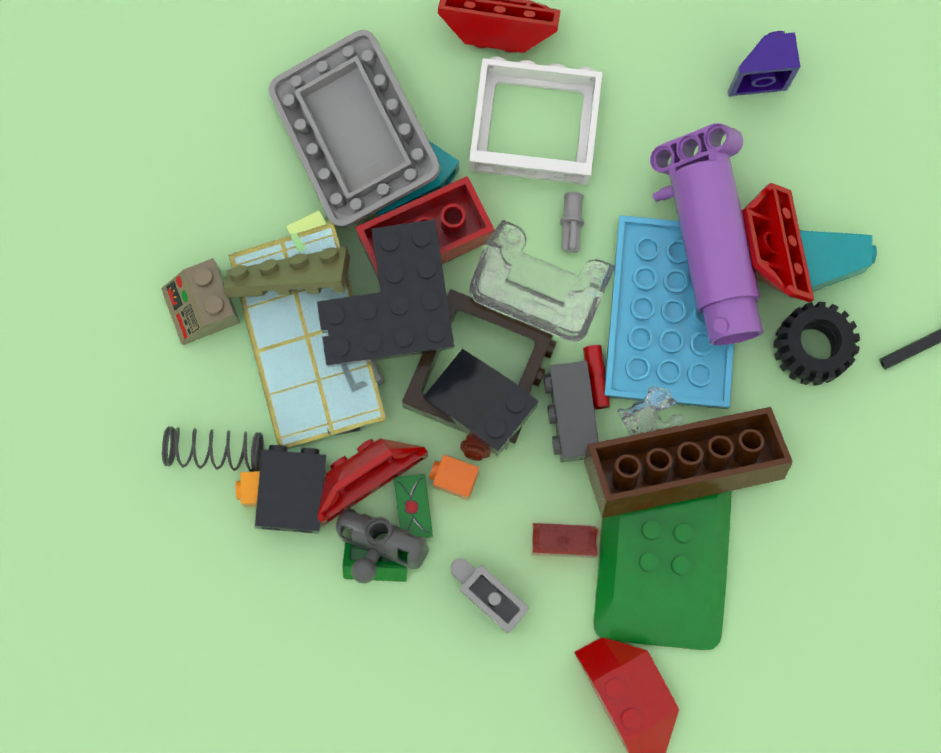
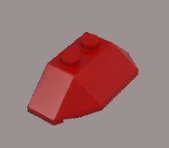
(500, 23)
(777, 242)
(364, 474)
(630, 694)

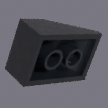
(481, 401)

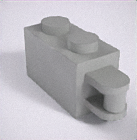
(489, 594)

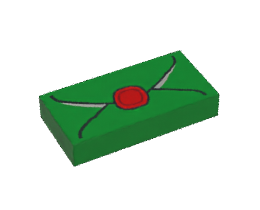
(413, 505)

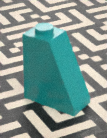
(836, 256)

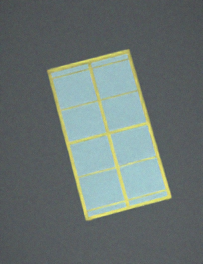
(287, 342)

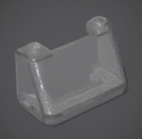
(536, 289)

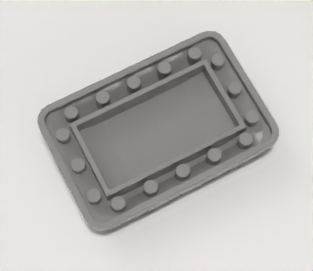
(353, 129)

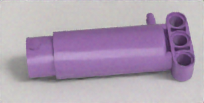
(712, 230)

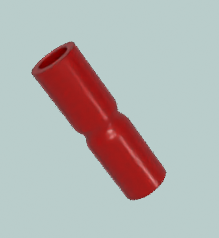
(596, 369)

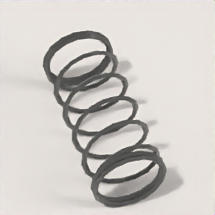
(256, 450)

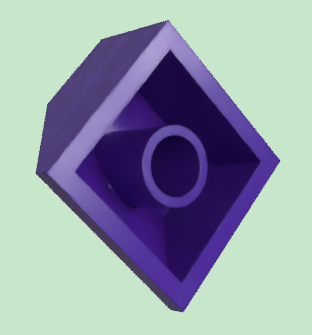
(768, 66)

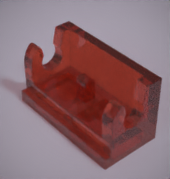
(564, 540)

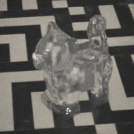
(645, 412)

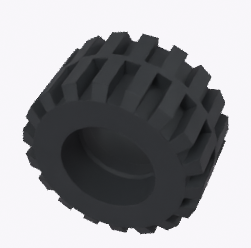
(833, 326)

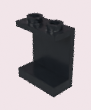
(290, 489)

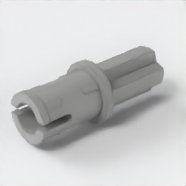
(572, 222)

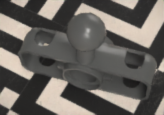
(364, 532)

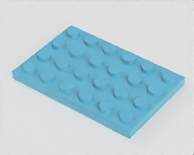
(656, 322)

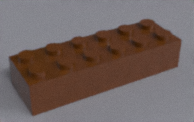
(687, 462)

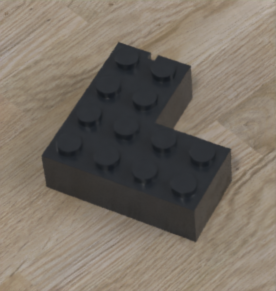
(406, 315)

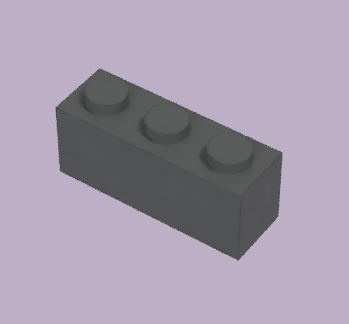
(571, 409)

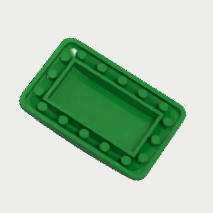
(664, 574)

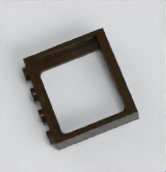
(532, 374)

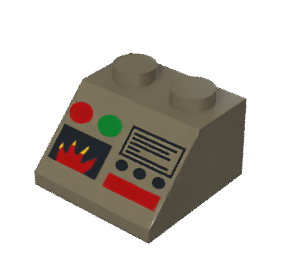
(199, 302)

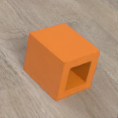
(454, 476)

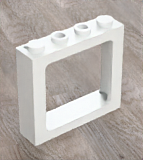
(529, 74)

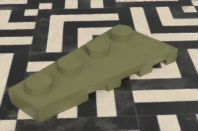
(300, 271)

